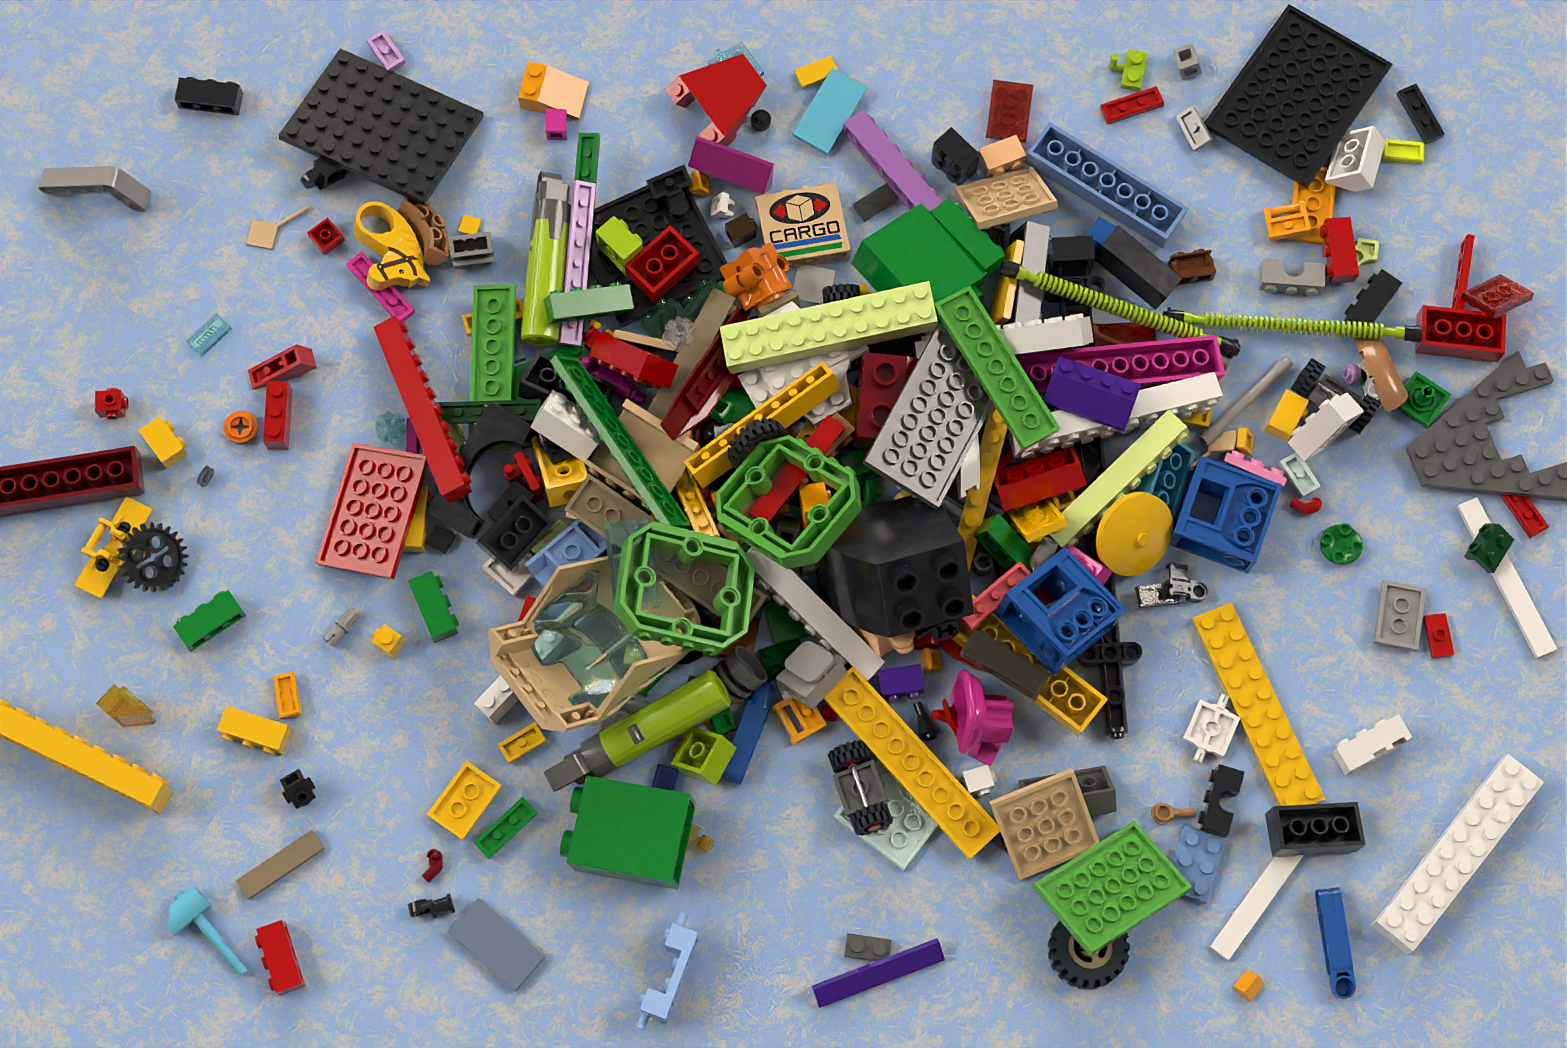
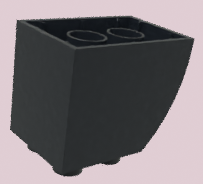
(897, 569)

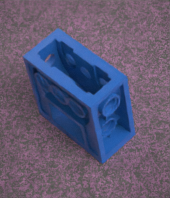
(1239, 520)
(1079, 599)

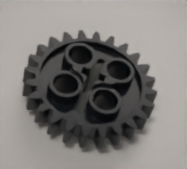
(161, 574)

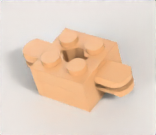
(882, 645)

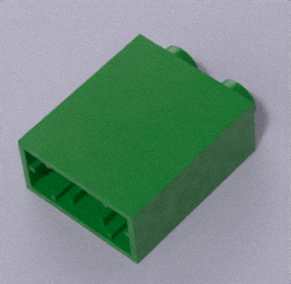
(918, 251)
(629, 831)

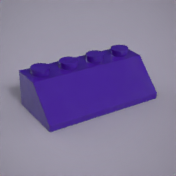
(1091, 393)

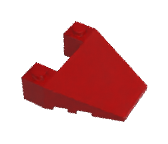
(725, 93)

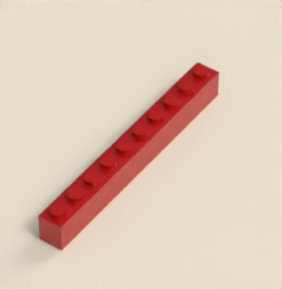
(423, 410)

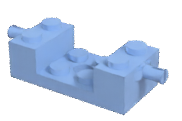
(683, 943)

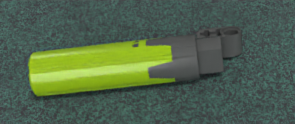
(546, 258)

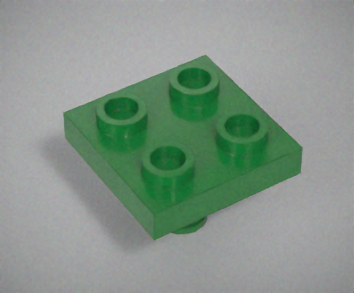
(1423, 400)

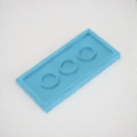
(828, 110)

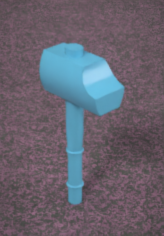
(190, 908)

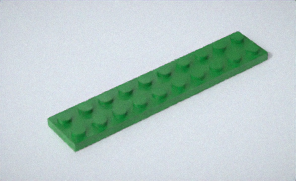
(619, 441)

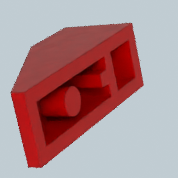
(283, 366)

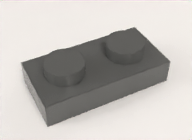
(867, 947)

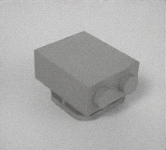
(471, 249)
(811, 673)

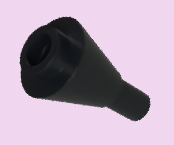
(927, 728)

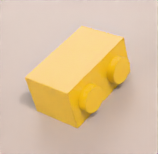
(1287, 415)
(163, 442)

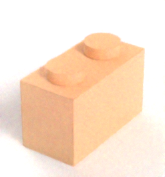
(1002, 156)

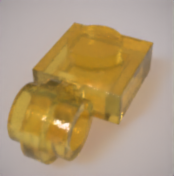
(703, 843)

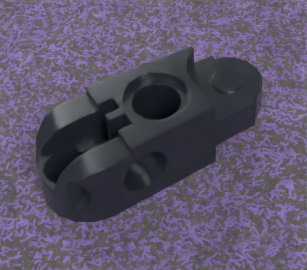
(322, 174)

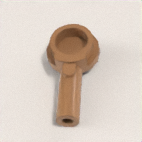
(1163, 813)

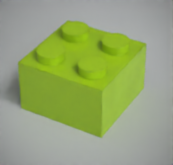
(618, 242)
(703, 755)

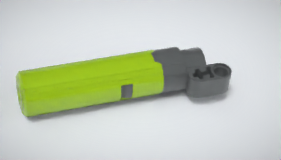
(642, 731)

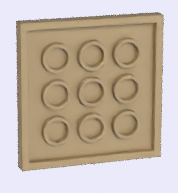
(1006, 197)
(1044, 823)

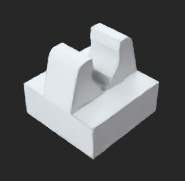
(720, 206)

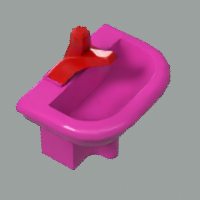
(975, 714)

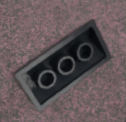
(1137, 267)

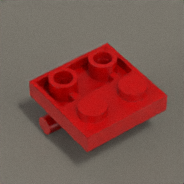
(524, 469)

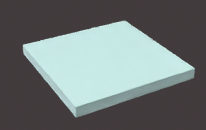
(909, 828)

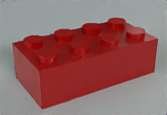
(1461, 333)
(633, 361)
(1039, 479)

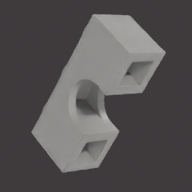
(1274, 278)

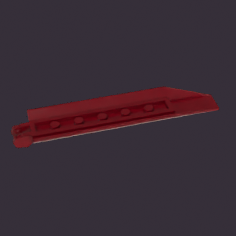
(702, 387)

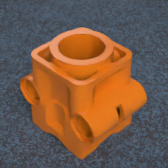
(756, 277)

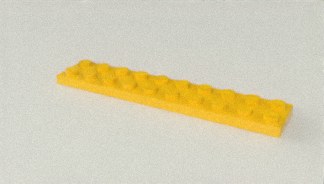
(1258, 707)
(912, 763)

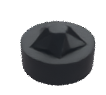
(761, 120)

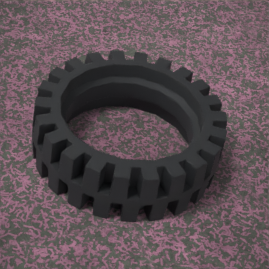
(751, 435)

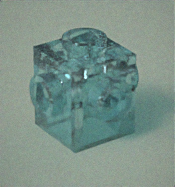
(390, 434)

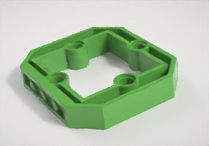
(754, 479)
(663, 629)

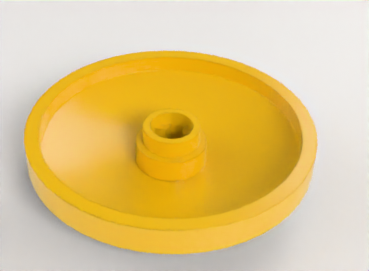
(1134, 533)

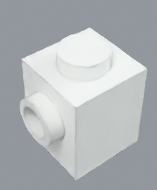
(979, 780)

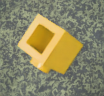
(387, 641)

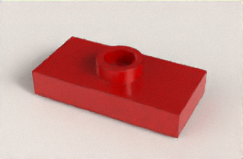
(1438, 635)

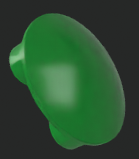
(742, 403)
(1341, 544)

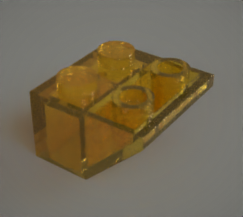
(123, 708)

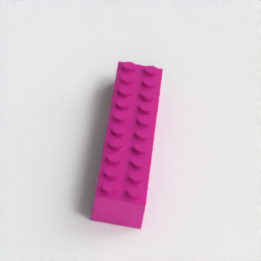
(1142, 362)

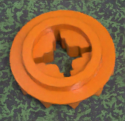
(234, 421)

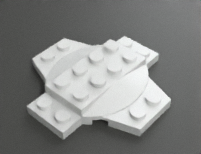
(769, 380)

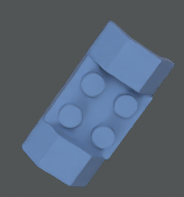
(571, 546)

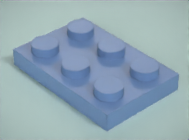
(1198, 861)

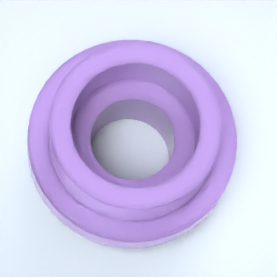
(1352, 373)

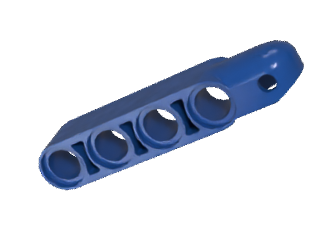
(749, 732)
(1335, 941)

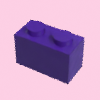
(901, 682)

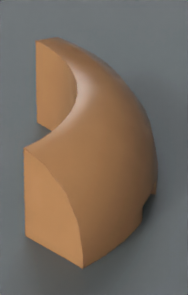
(428, 228)
(1381, 367)

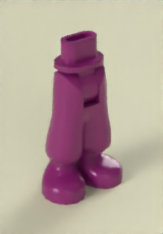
(623, 386)

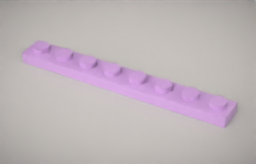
(578, 253)

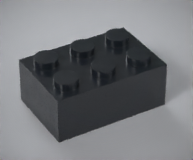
(514, 533)

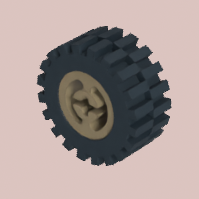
(1084, 974)

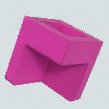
(556, 124)
(985, 752)

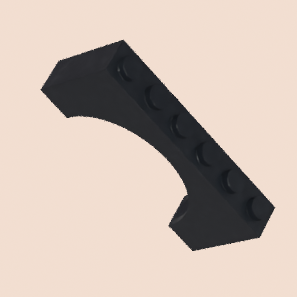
(493, 428)

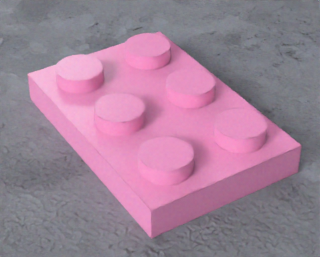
(1255, 467)

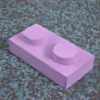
(385, 51)

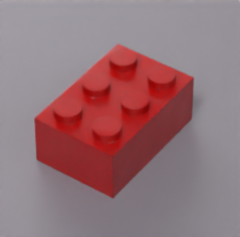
(662, 263)

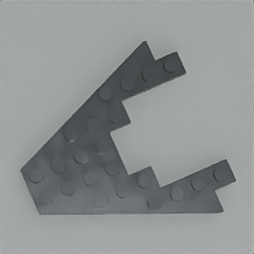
(1460, 449)

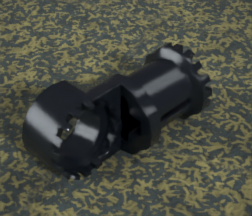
(436, 907)

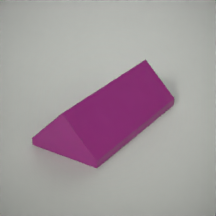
(731, 165)

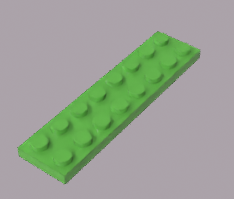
(493, 345)
(996, 368)

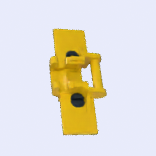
(103, 564)

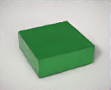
(723, 722)

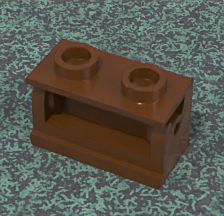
(1193, 266)

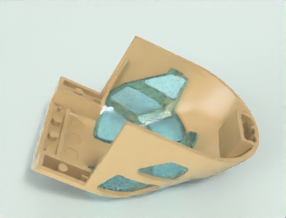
(573, 653)

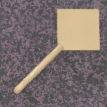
(263, 233)
(1224, 442)

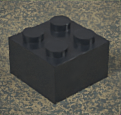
(955, 157)

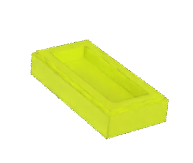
(1403, 151)

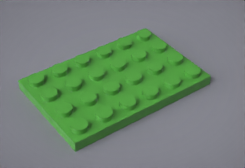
(1112, 887)

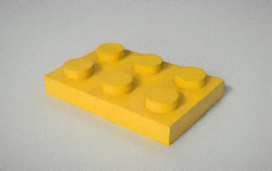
(464, 800)

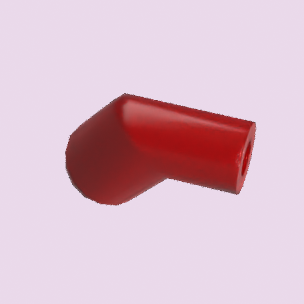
(1306, 507)

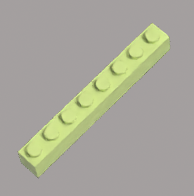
(1121, 477)

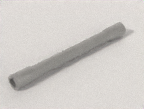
(1215, 429)

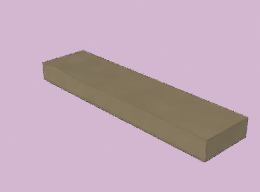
(280, 864)

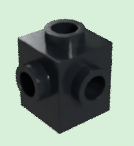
(298, 789)

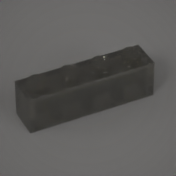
(1005, 664)

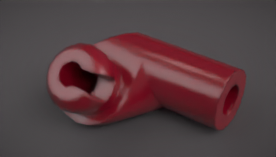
(435, 865)

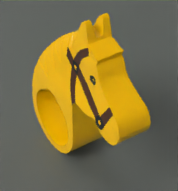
(400, 249)

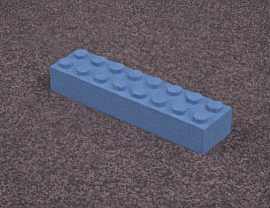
(1106, 185)

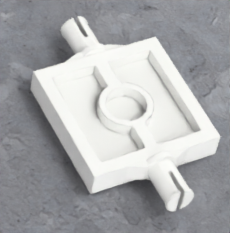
(1211, 728)

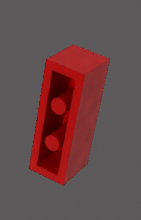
(1339, 250)
(277, 415)
(279, 957)

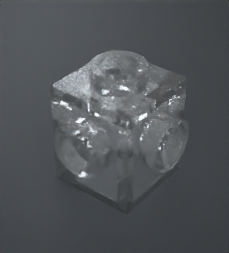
(679, 333)

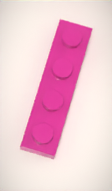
(389, 297)

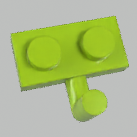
(1132, 69)

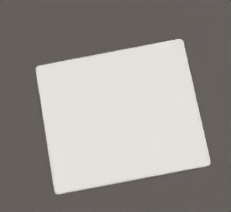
(811, 281)

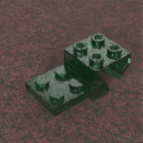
(667, 309)

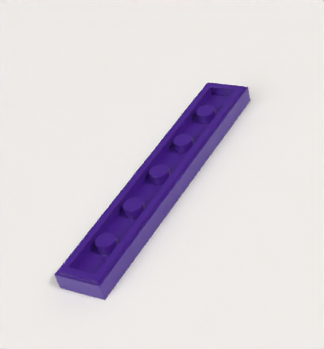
(878, 972)

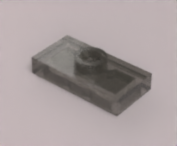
(875, 202)
(1154, 595)

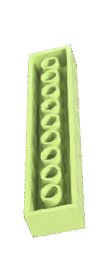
(829, 327)

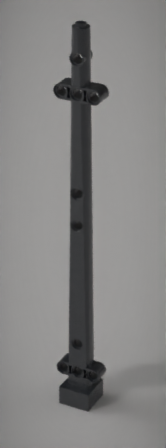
(1072, 261)

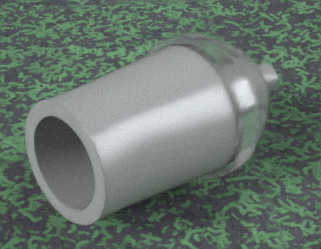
(1044, 552)

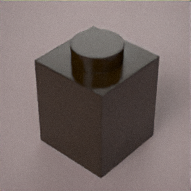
(741, 230)

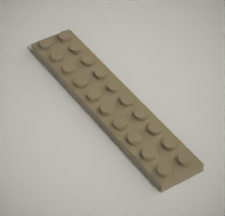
(701, 580)

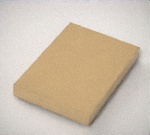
(641, 339)

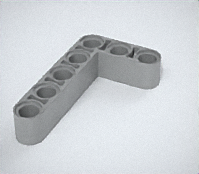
(96, 181)

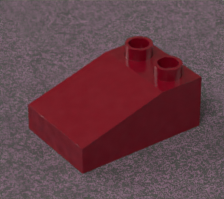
(879, 385)

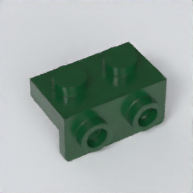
(1489, 546)
(774, 657)

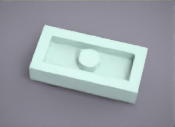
(1299, 475)

